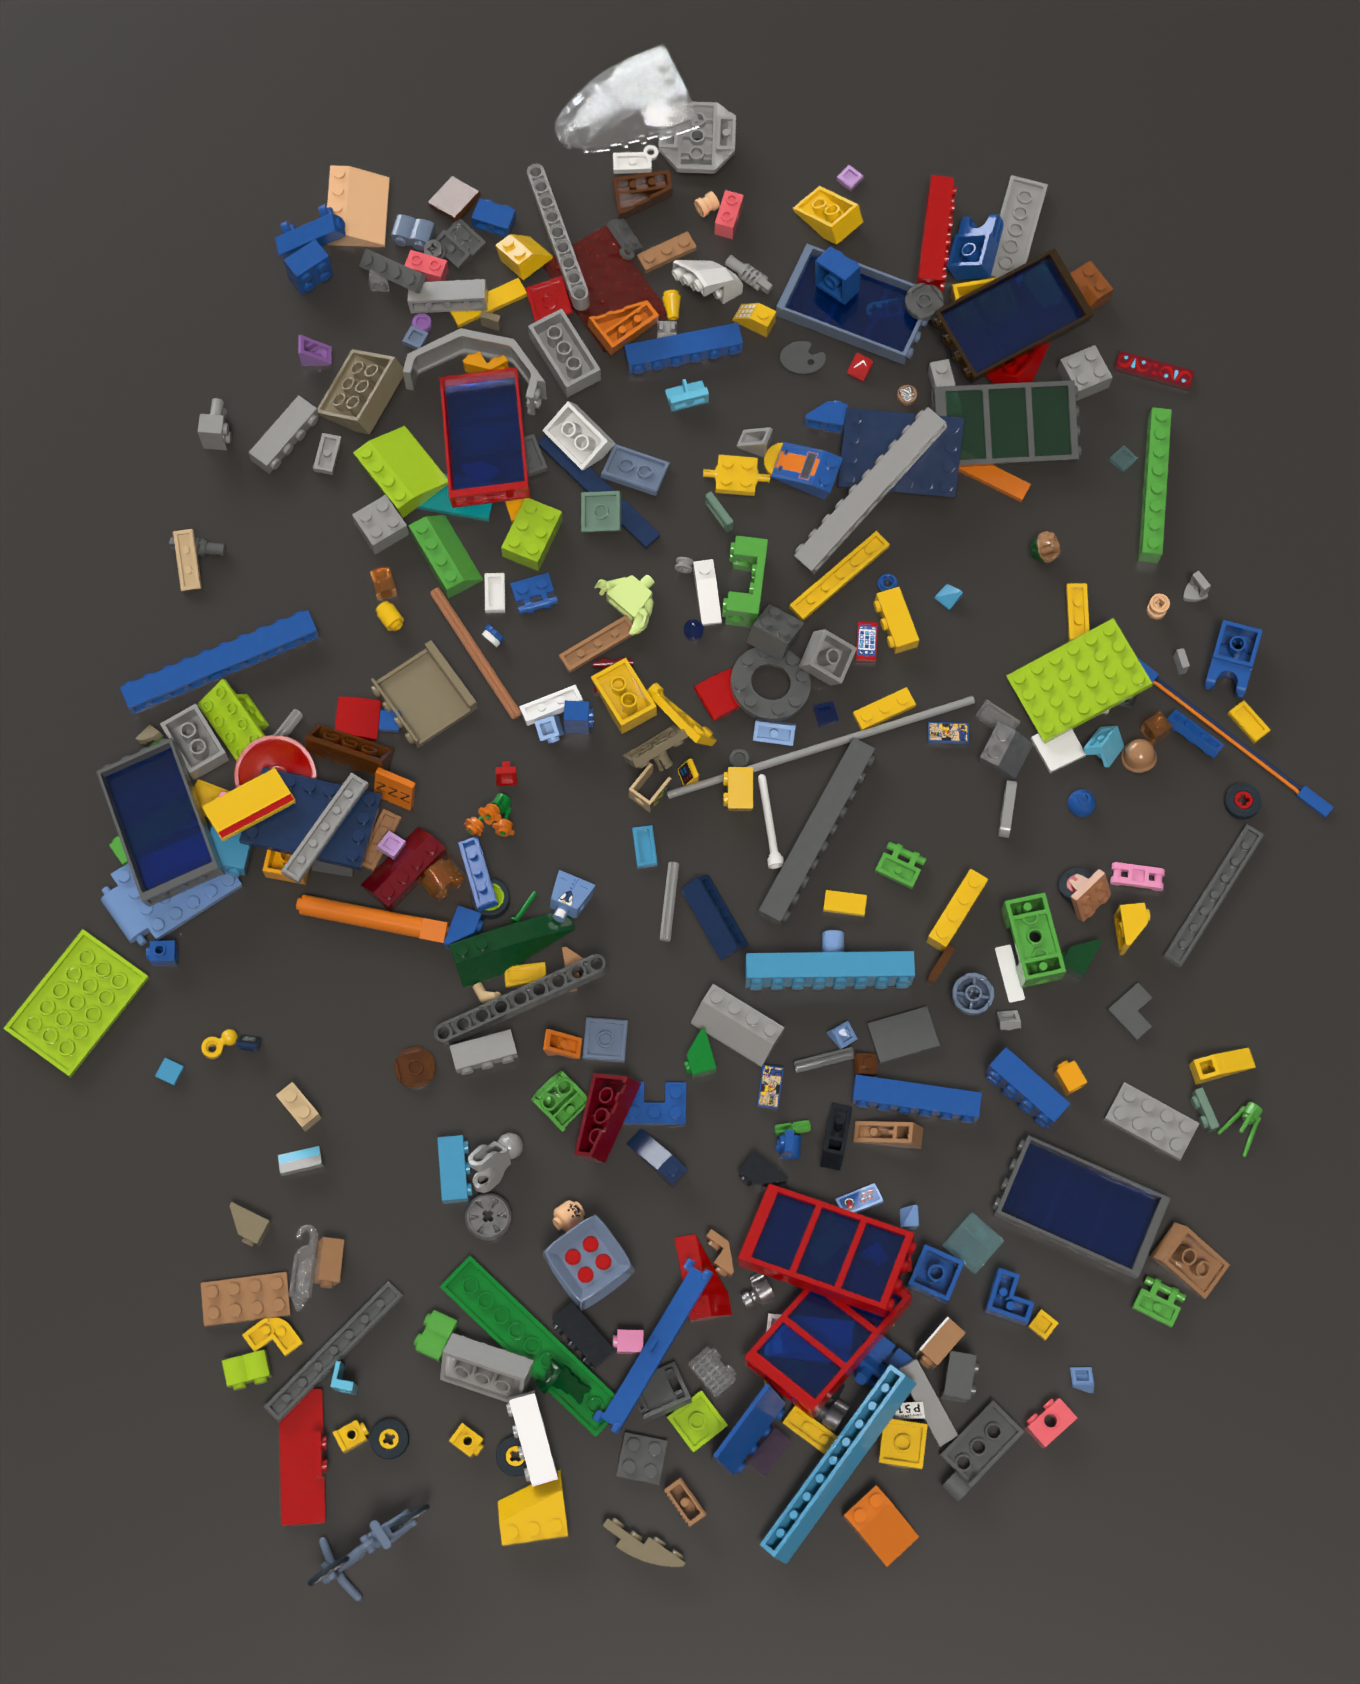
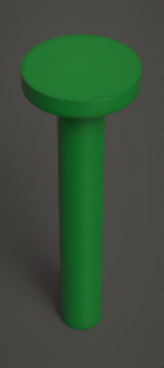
(516, 919)

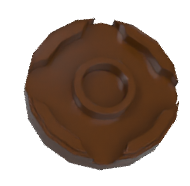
(415, 1067)

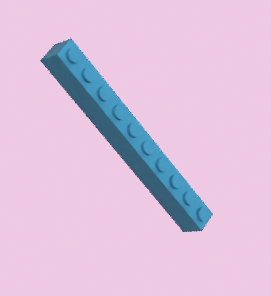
(838, 1464)

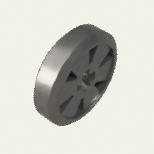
(501, 1217)

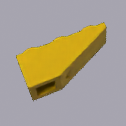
(1221, 1065)

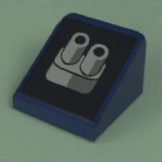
(249, 1043)

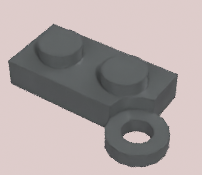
(625, 238)

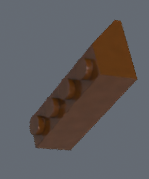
(348, 749)

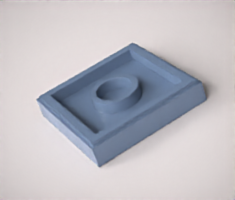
(605, 1039)

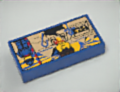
(948, 733)
(770, 1087)

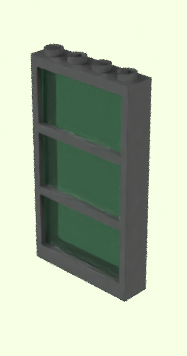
(1013, 421)

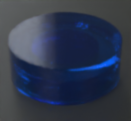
(693, 630)

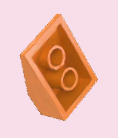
(881, 1526)

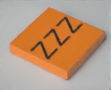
(395, 788)

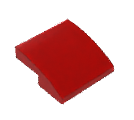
(717, 695)
(358, 717)

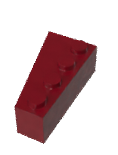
(604, 1115)

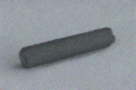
(824, 1059)

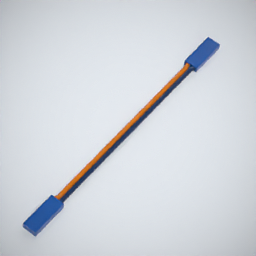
(1305, 795)

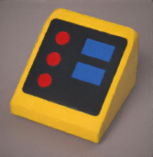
(688, 772)

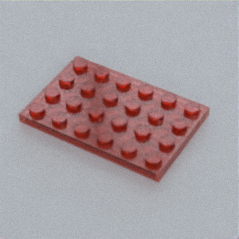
(608, 277)

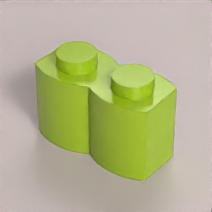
(247, 1369)

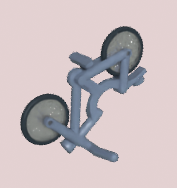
(379, 1537)

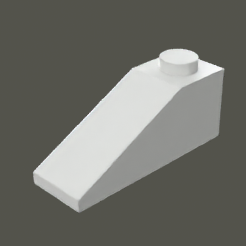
(707, 592)

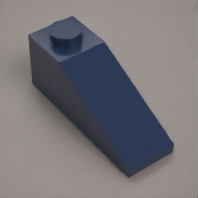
(658, 1158)

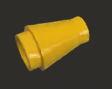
(672, 304)

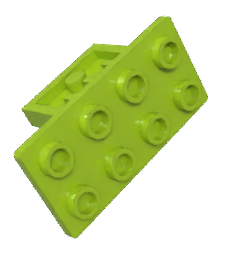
(233, 717)

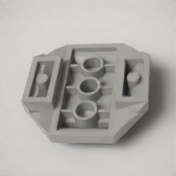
(715, 144)

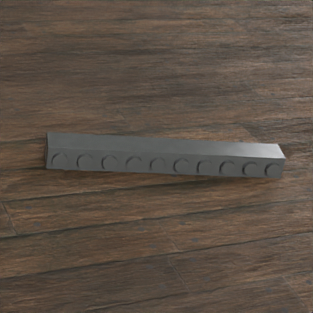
(816, 832)

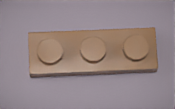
(666, 252)

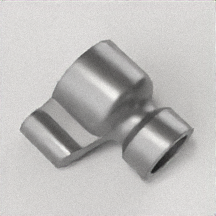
(760, 1292)
(832, 1415)

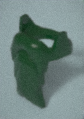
(561, 1377)

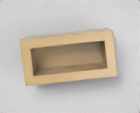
(298, 1106)

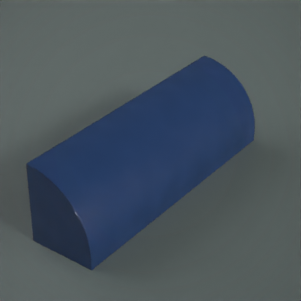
(714, 917)

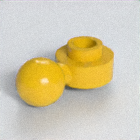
(227, 1038)

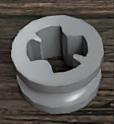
(684, 565)

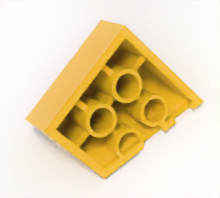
(533, 1514)

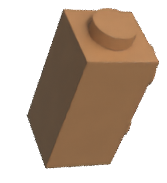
(328, 1262)

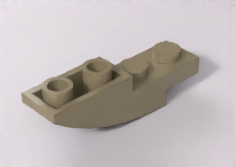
(650, 1552)

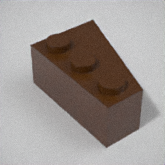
(640, 192)

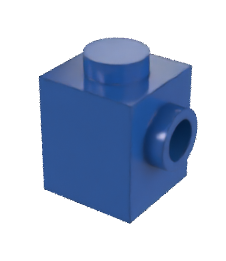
(162, 953)

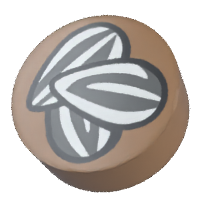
(906, 395)

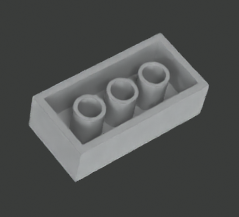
(564, 353)

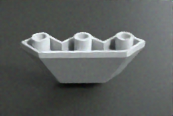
(708, 278)

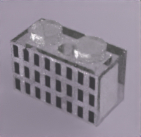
(712, 1371)

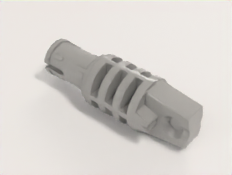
(749, 275)

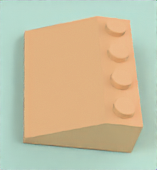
(362, 203)

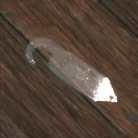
(303, 1269)

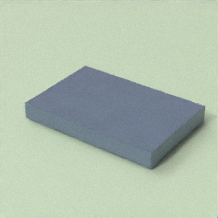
(635, 470)

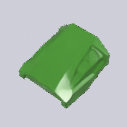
(560, 1100)

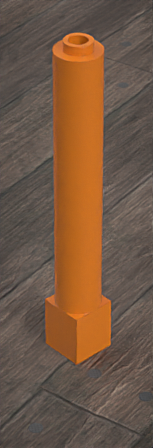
(373, 918)

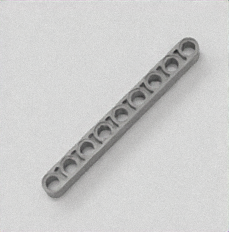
(566, 260)

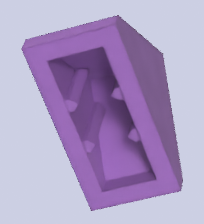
(313, 352)

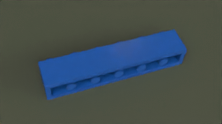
(683, 348)
(916, 1098)

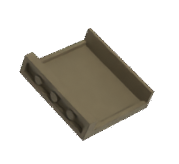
(426, 694)

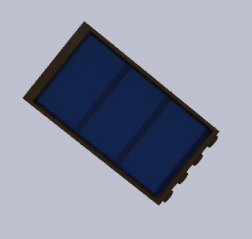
(1012, 316)

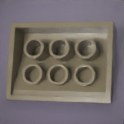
(361, 390)

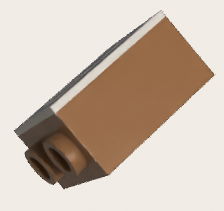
(939, 1344)

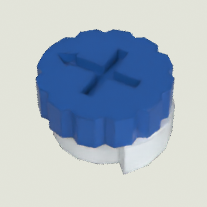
(492, 635)

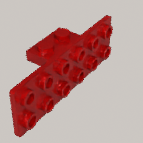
(303, 1462)

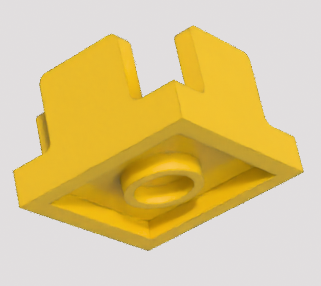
(903, 1444)

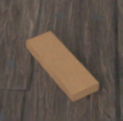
(386, 822)

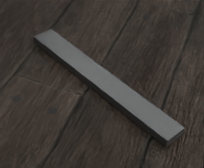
(1213, 896)
(334, 1350)

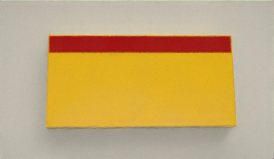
(248, 804)

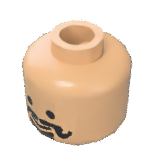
(568, 1215)

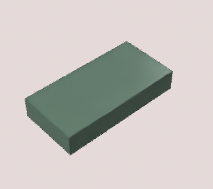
(718, 512)

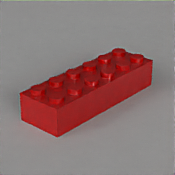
(937, 231)

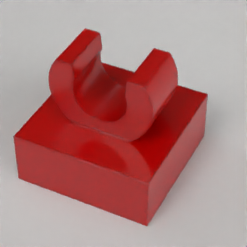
(506, 775)

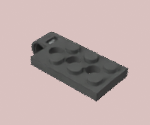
(963, 1480)

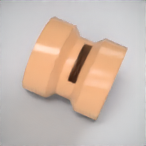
(707, 204)
(1154, 609)

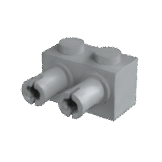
(213, 428)

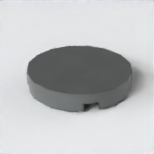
(923, 301)

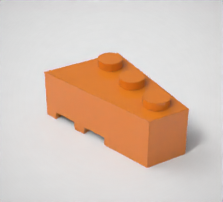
(623, 325)

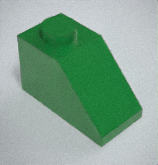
(700, 1057)

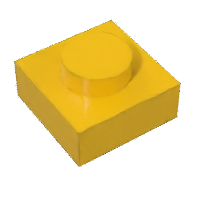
(1043, 1324)

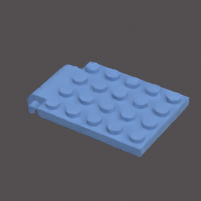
(160, 919)

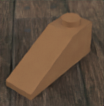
(889, 1134)

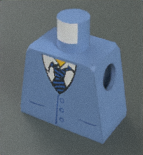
(570, 896)

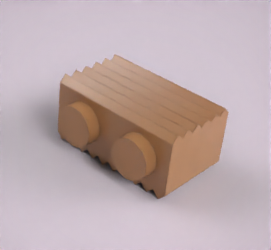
(685, 1502)

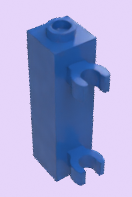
(324, 230)

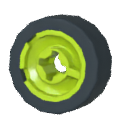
(503, 899)

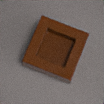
(865, 1064)

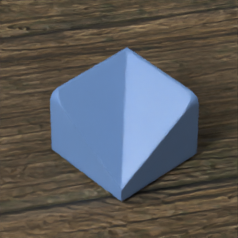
(909, 1217)

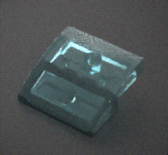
(973, 1242)

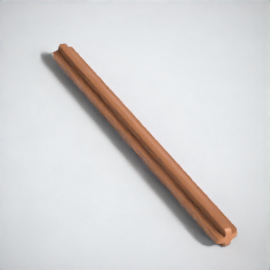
(475, 653)

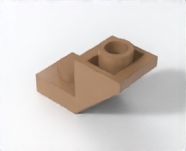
(724, 1261)

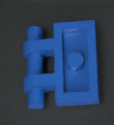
(531, 589)

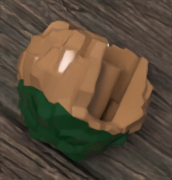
(1045, 547)

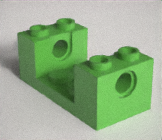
(746, 555)
(1040, 960)

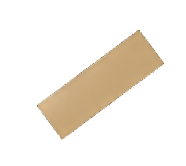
(187, 560)

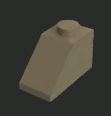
(249, 1225)

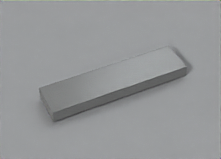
(935, 1415)

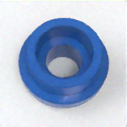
(887, 578)

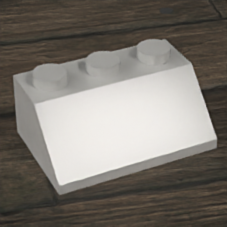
(578, 436)

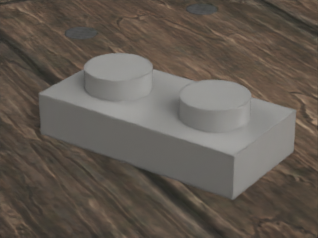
(327, 453)

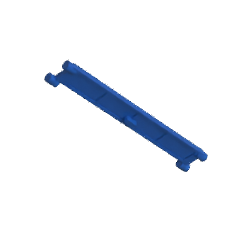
(655, 1348)

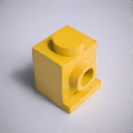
(458, 1441)
(348, 1444)

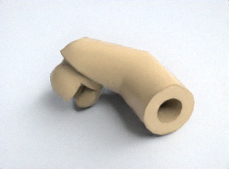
(483, 995)

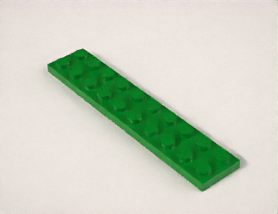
(524, 1335)

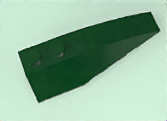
(499, 949)

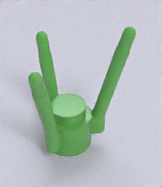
(1250, 1115)

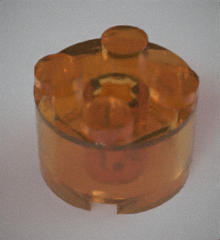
(441, 878)

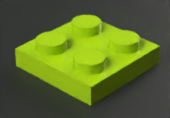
(697, 1422)

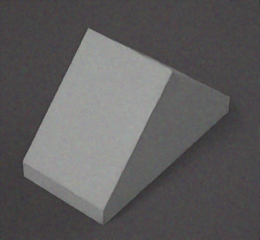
(756, 440)

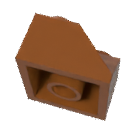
(1092, 285)

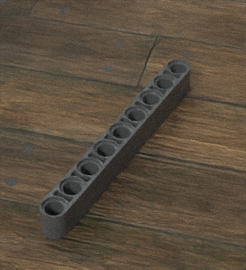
(511, 998)

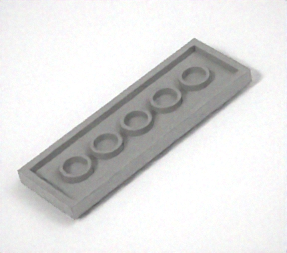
(1020, 218)

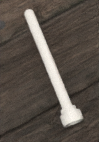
(775, 859)

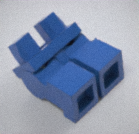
(872, 1368)

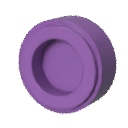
(422, 322)

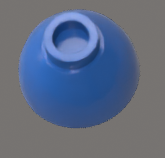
(1081, 803)

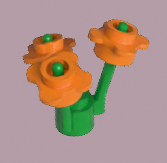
(491, 813)

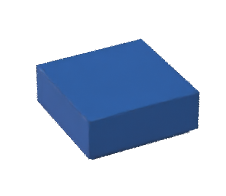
(387, 723)

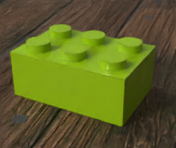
(532, 534)

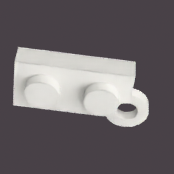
(634, 161)

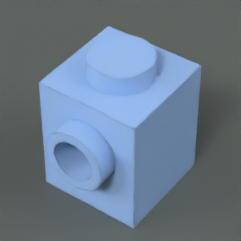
(549, 729)

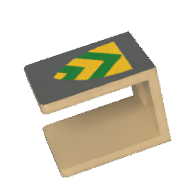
(642, 801)

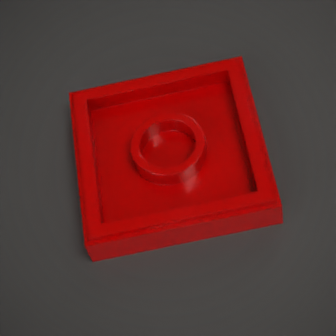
(548, 298)

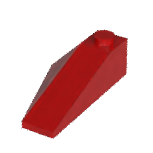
(1020, 370)
(715, 1299)

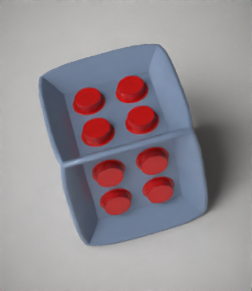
(588, 1262)

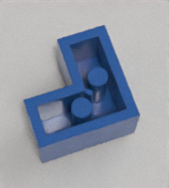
(1002, 1301)

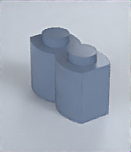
(412, 232)

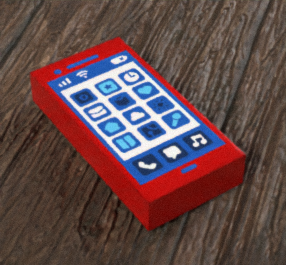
(866, 641)

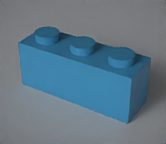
(454, 1169)

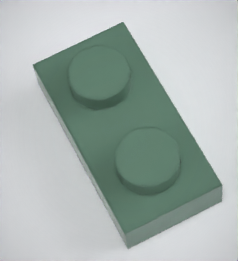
(1207, 1117)

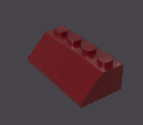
(399, 877)

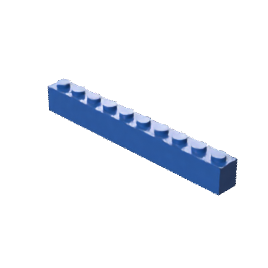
(219, 662)

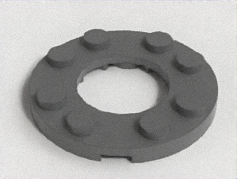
(764, 708)

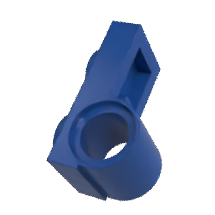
(788, 1145)

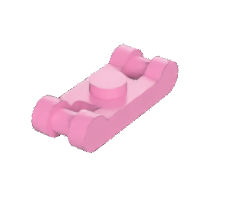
(1137, 876)

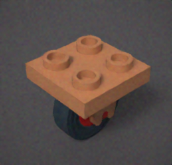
(1084, 891)

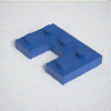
(668, 1113)

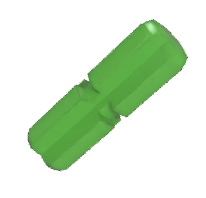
(798, 1127)

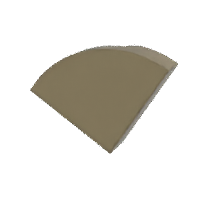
(149, 734)

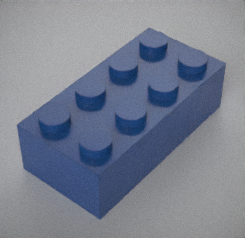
(1026, 1089)

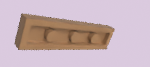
(596, 644)

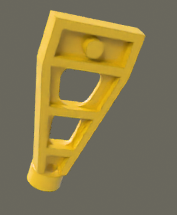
(696, 732)

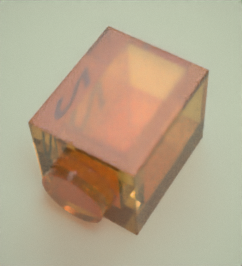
(383, 583)
(1156, 727)

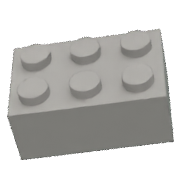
(196, 741)

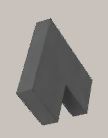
(1126, 1011)

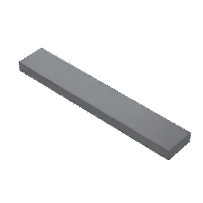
(324, 828)

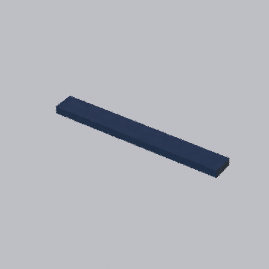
(592, 482)

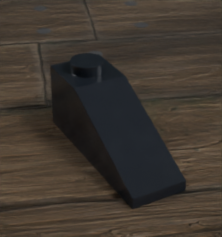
(836, 1136)

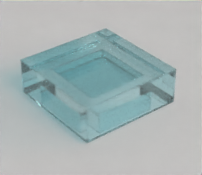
(1123, 459)

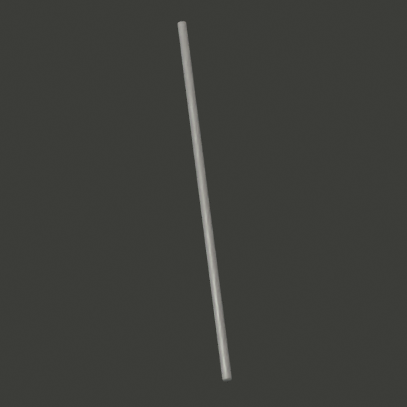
(828, 744)

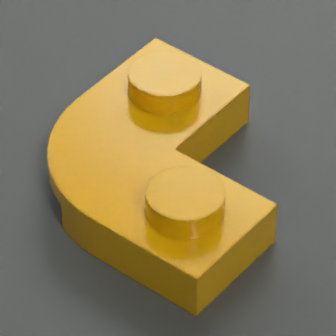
(276, 1330)

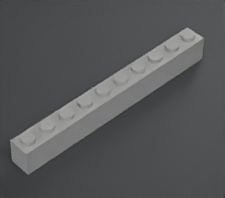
(870, 490)

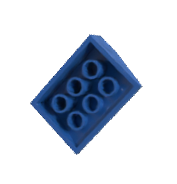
(748, 1431)

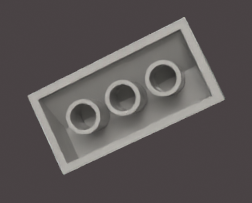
(737, 1025)
(485, 1368)

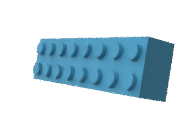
(829, 970)

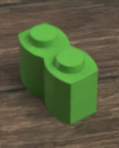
(436, 1335)

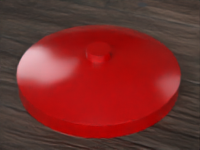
(274, 752)

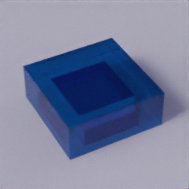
(825, 714)

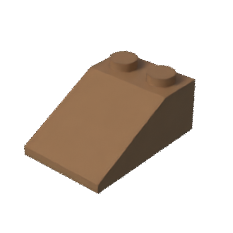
(1190, 1259)

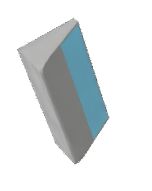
(300, 1161)

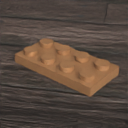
(245, 1299)

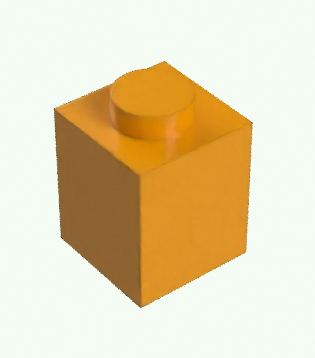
(1070, 1077)

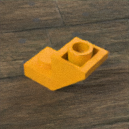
(476, 363)

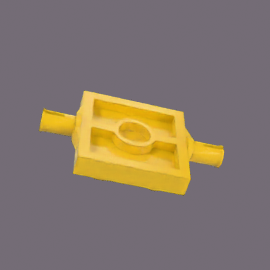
(736, 475)

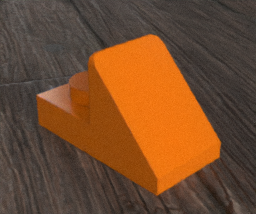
(562, 1044)

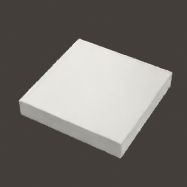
(1059, 751)

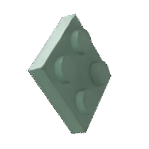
(601, 511)

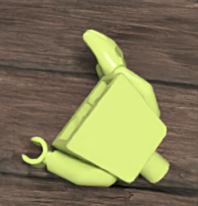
(630, 599)

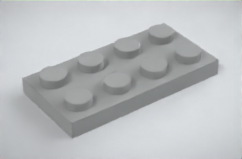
(1151, 1121)

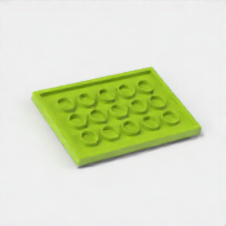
(1079, 680)
(76, 1003)

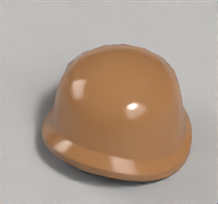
(1138, 756)

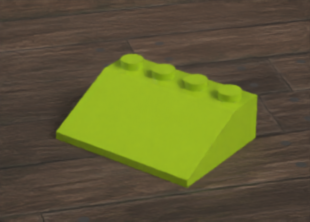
(401, 469)

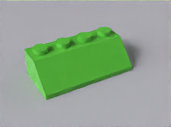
(445, 554)

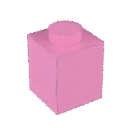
(628, 1341)

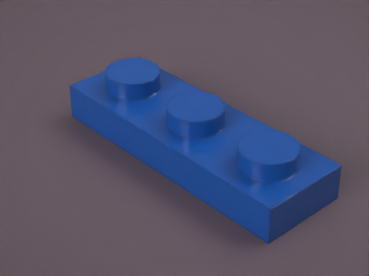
(1195, 734)

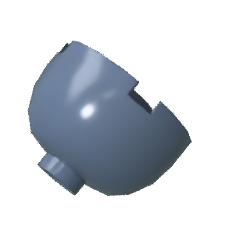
(972, 994)

